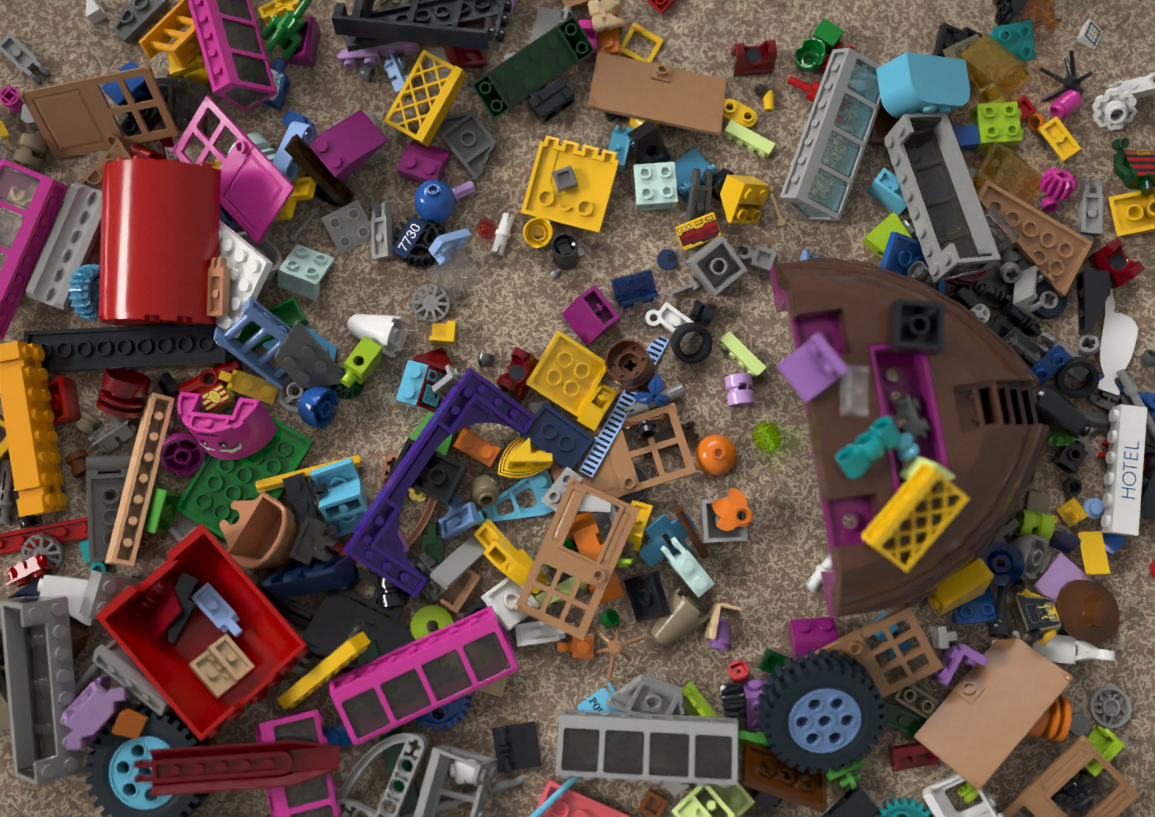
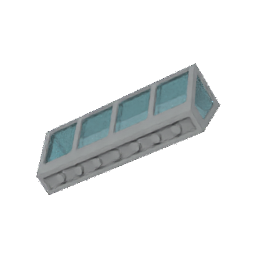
(834, 137)

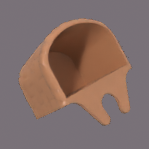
(262, 533)

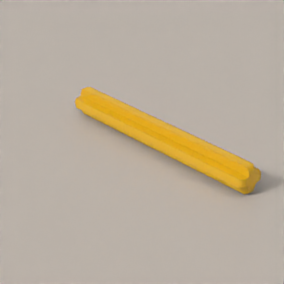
(276, 481)

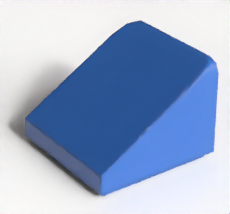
(1112, 542)

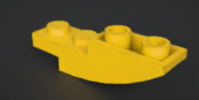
(509, 560)

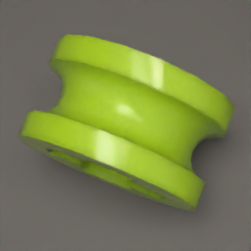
(968, 792)

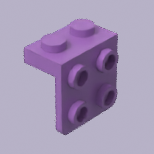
(751, 691)

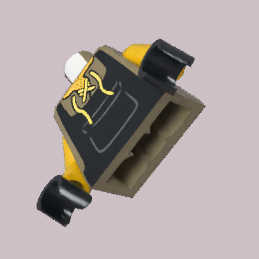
(1034, 615)

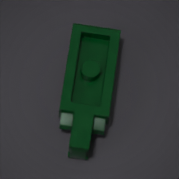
(433, 544)

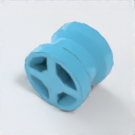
(906, 448)

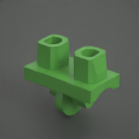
(849, 779)

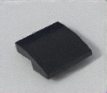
(945, 36)

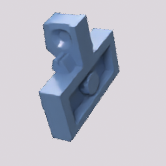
(459, 518)

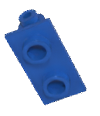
(1051, 363)

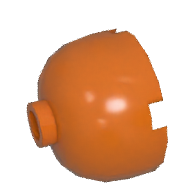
(716, 455)

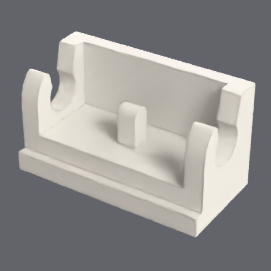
(1138, 87)

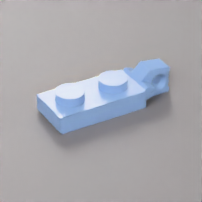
(217, 609)

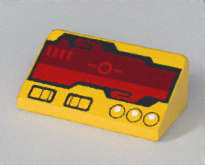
(698, 231)

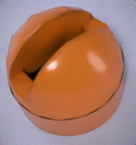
(1033, 118)

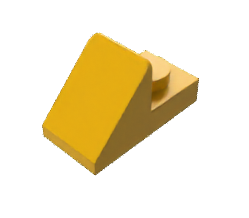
(524, 459)

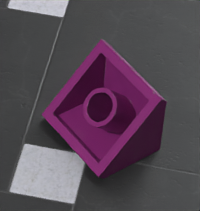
(307, 50)

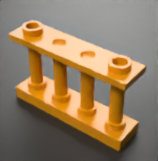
(169, 27)

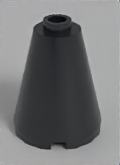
(1060, 413)

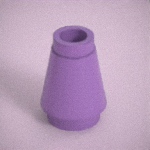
(722, 638)

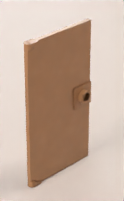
(657, 93)
(993, 710)

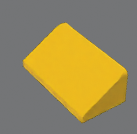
(1094, 553)

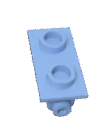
(396, 67)

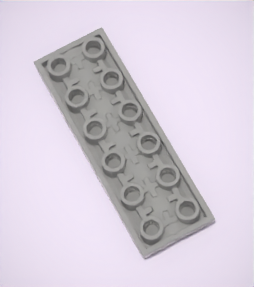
(67, 246)

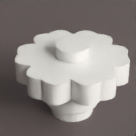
(1114, 108)

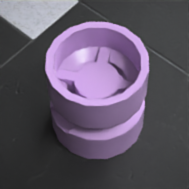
(744, 395)

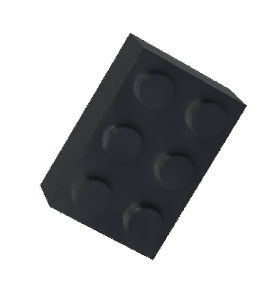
(439, 477)

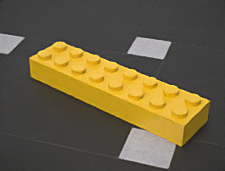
(324, 671)

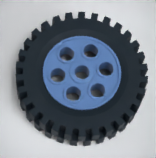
(816, 739)

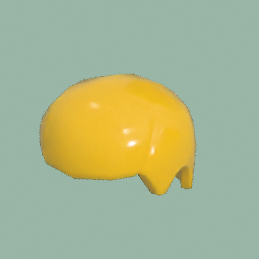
(537, 227)

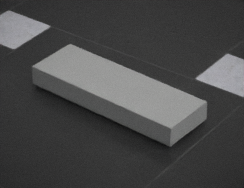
(458, 562)

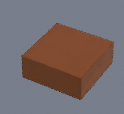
(652, 804)

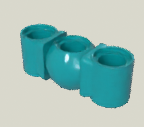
(869, 447)

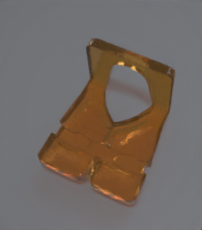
(1041, 9)

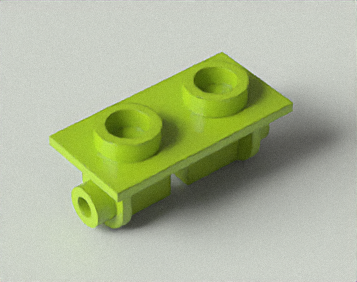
(695, 703)

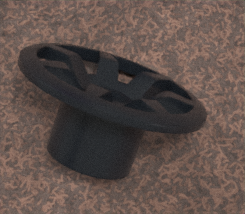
(1076, 792)

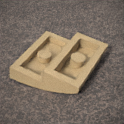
(221, 666)

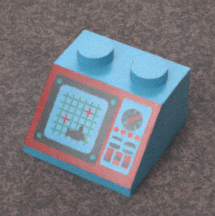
(417, 386)

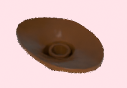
(1087, 611)

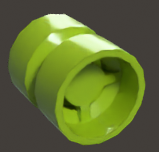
(1035, 524)

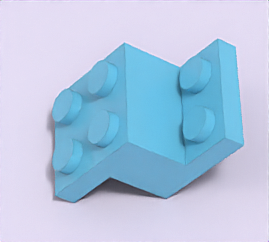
(346, 495)

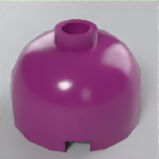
(181, 454)

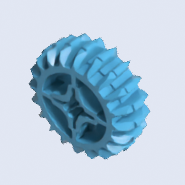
(85, 291)

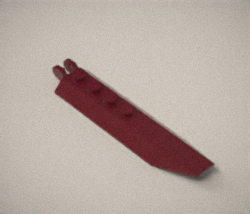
(236, 766)

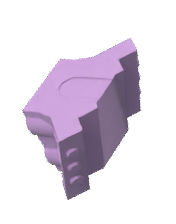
(93, 712)

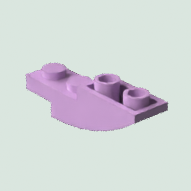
(372, 55)

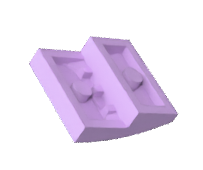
(1056, 576)

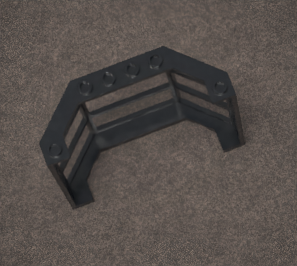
(362, 26)

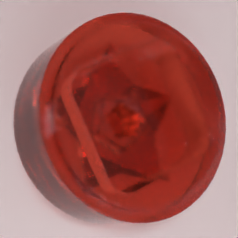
(486, 228)

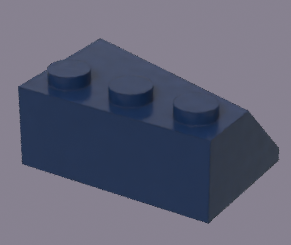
(304, 579)

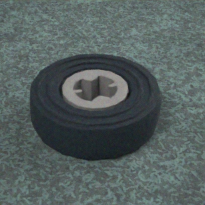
(1056, 306)

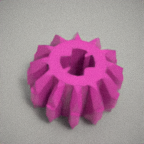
(1058, 183)

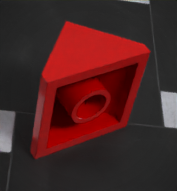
(64, 401)

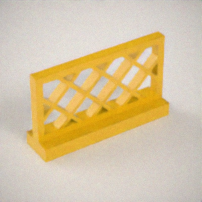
(441, 103)
(903, 507)

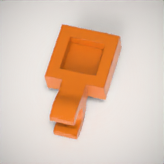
(579, 647)

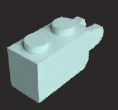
(688, 569)

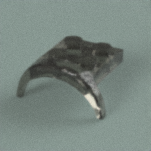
(184, 100)

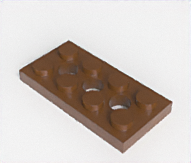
(772, 783)

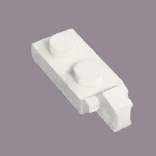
(537, 633)

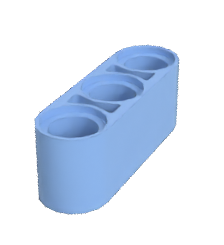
(282, 159)

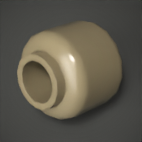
(484, 490)

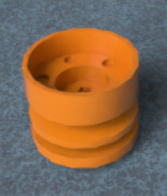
(1055, 721)

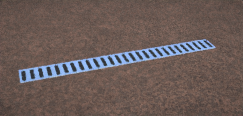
(617, 418)

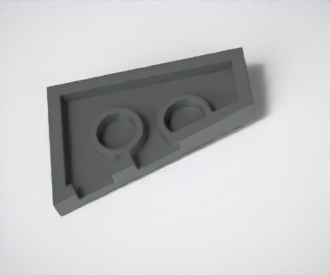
(137, 18)

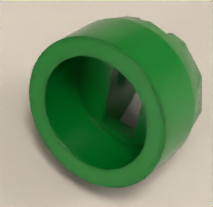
(610, 618)

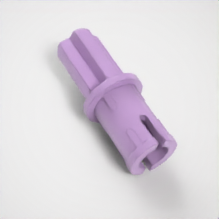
(463, 190)

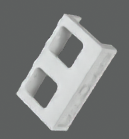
(942, 807)

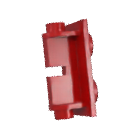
(21, 574)

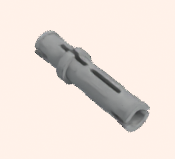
(641, 408)

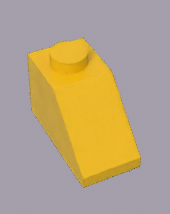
(597, 406)

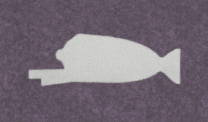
(1116, 345)

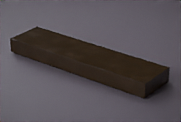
(318, 171)

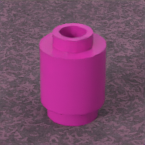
(1066, 104)

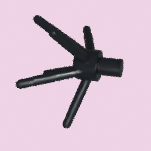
(1071, 82)

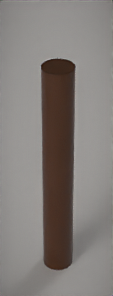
(691, 532)

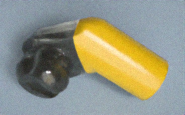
(766, 96)

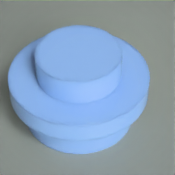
(1094, 508)

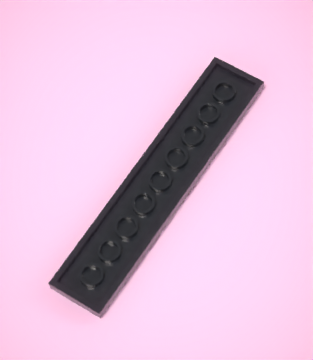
(128, 347)

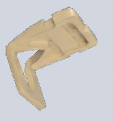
(602, 15)
(712, 623)

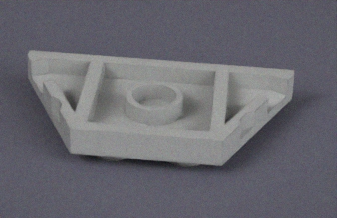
(648, 696)

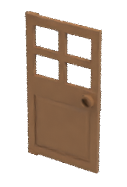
(79, 119)
(616, 471)

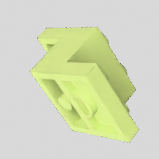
(715, 802)

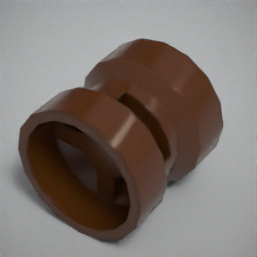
(78, 462)

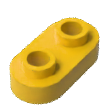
(738, 113)

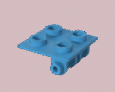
(684, 168)

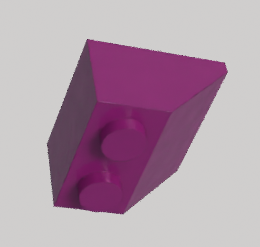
(422, 162)
(811, 634)

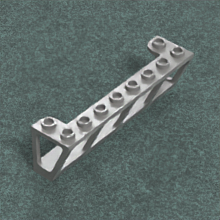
(436, 775)

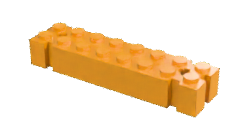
(30, 429)

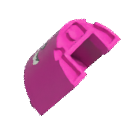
(227, 435)

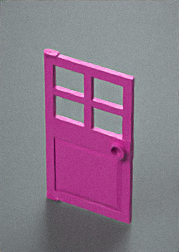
(250, 183)

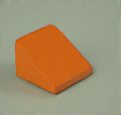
(130, 724)

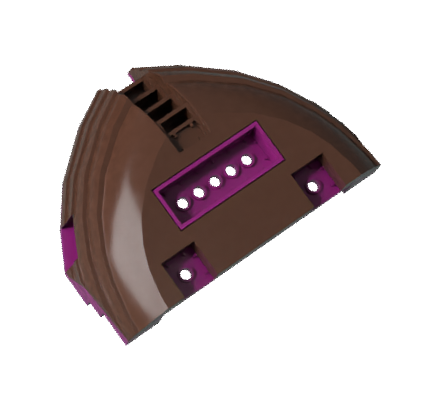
(969, 393)

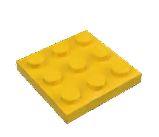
(567, 373)

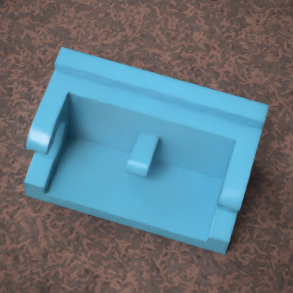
(620, 143)
(887, 191)

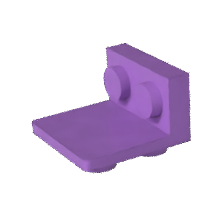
(812, 367)
(952, 657)

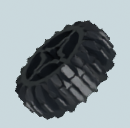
(433, 227)

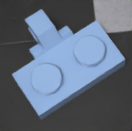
(447, 244)

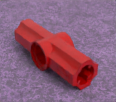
(199, 383)

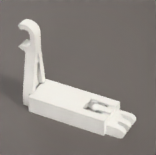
(1069, 650)

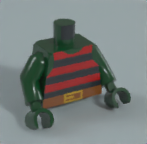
(1134, 167)

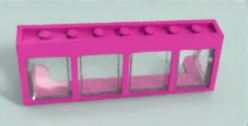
(26, 217)

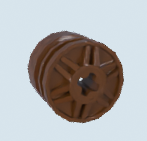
(630, 365)

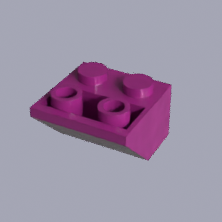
(591, 315)

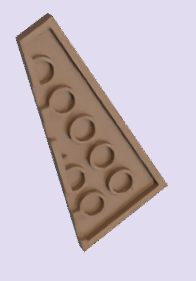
(1042, 239)

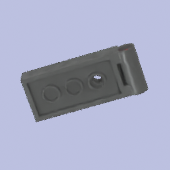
(103, 476)

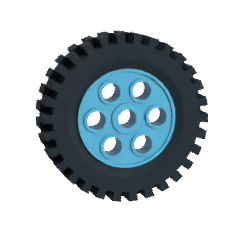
(113, 780)

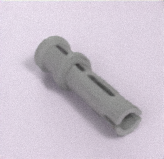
(6, 483)

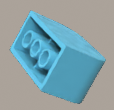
(923, 84)

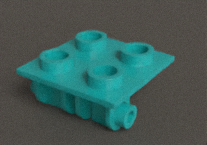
(1016, 38)

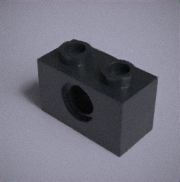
(648, 137)

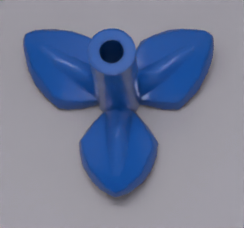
(655, 387)

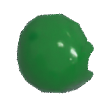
(812, 49)

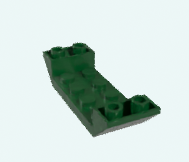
(533, 67)

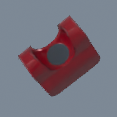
(754, 59)
(1114, 259)
(517, 373)

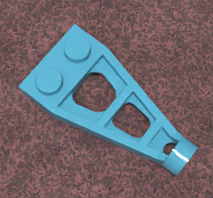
(538, 484)

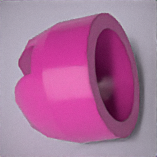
(1049, 204)

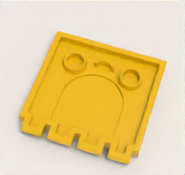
(580, 206)

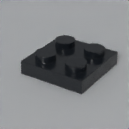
(647, 596)

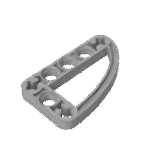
(399, 773)

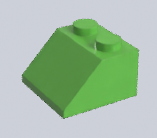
(161, 511)

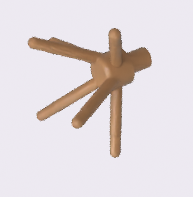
(615, 647)

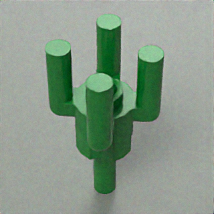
(287, 30)

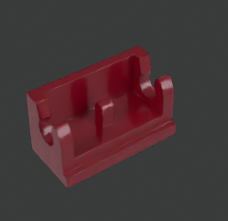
(911, 756)

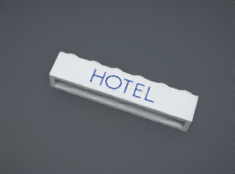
(1124, 470)

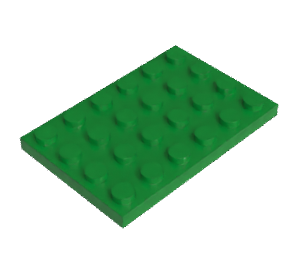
(225, 481)

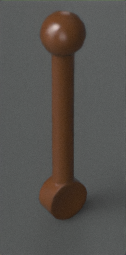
(628, 425)

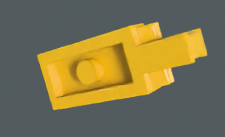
(249, 385)

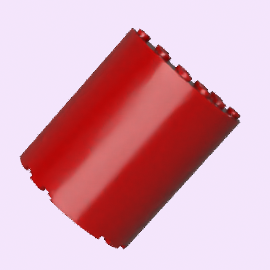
(157, 241)
(265, 640)

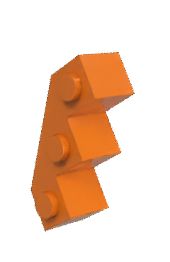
(590, 543)

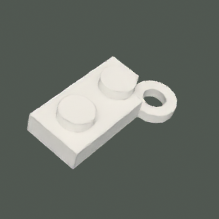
(670, 319)

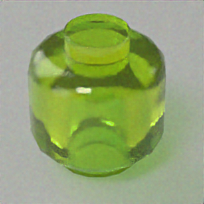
(766, 436)

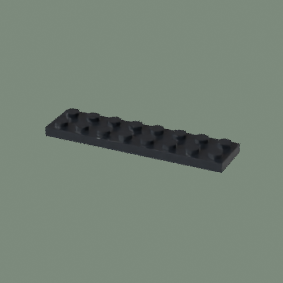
(429, 12)

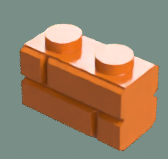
(477, 448)

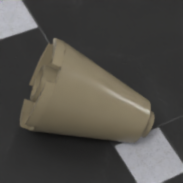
(684, 617)

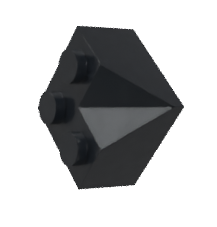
(916, 327)

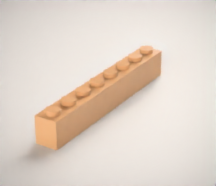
(139, 481)

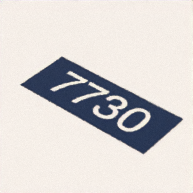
(409, 237)

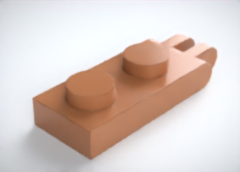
(218, 288)

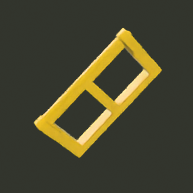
(645, 33)

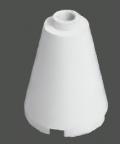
(383, 329)

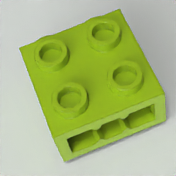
(997, 123)

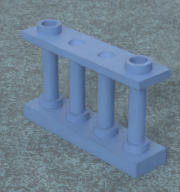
(269, 326)

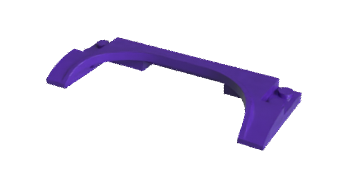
(377, 534)

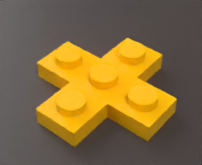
(303, 190)

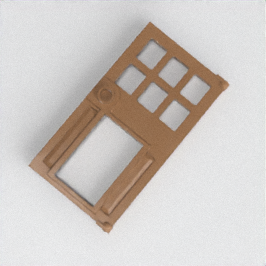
(575, 564)
(856, 647)
(1038, 792)

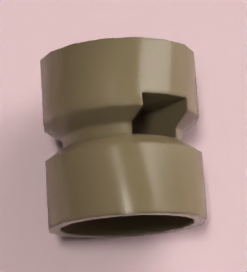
(30, 152)

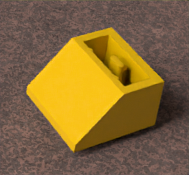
(743, 198)

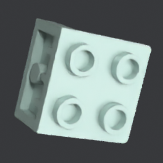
(655, 186)
(303, 271)

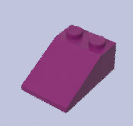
(348, 144)

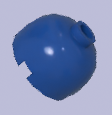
(434, 201)
(316, 406)

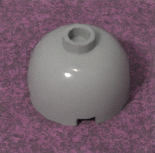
(1034, 553)

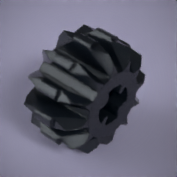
(733, 700)

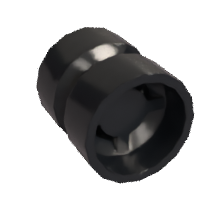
(565, 251)
(391, 595)

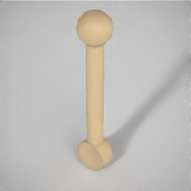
(781, 221)

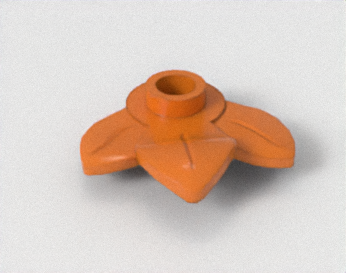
(729, 508)

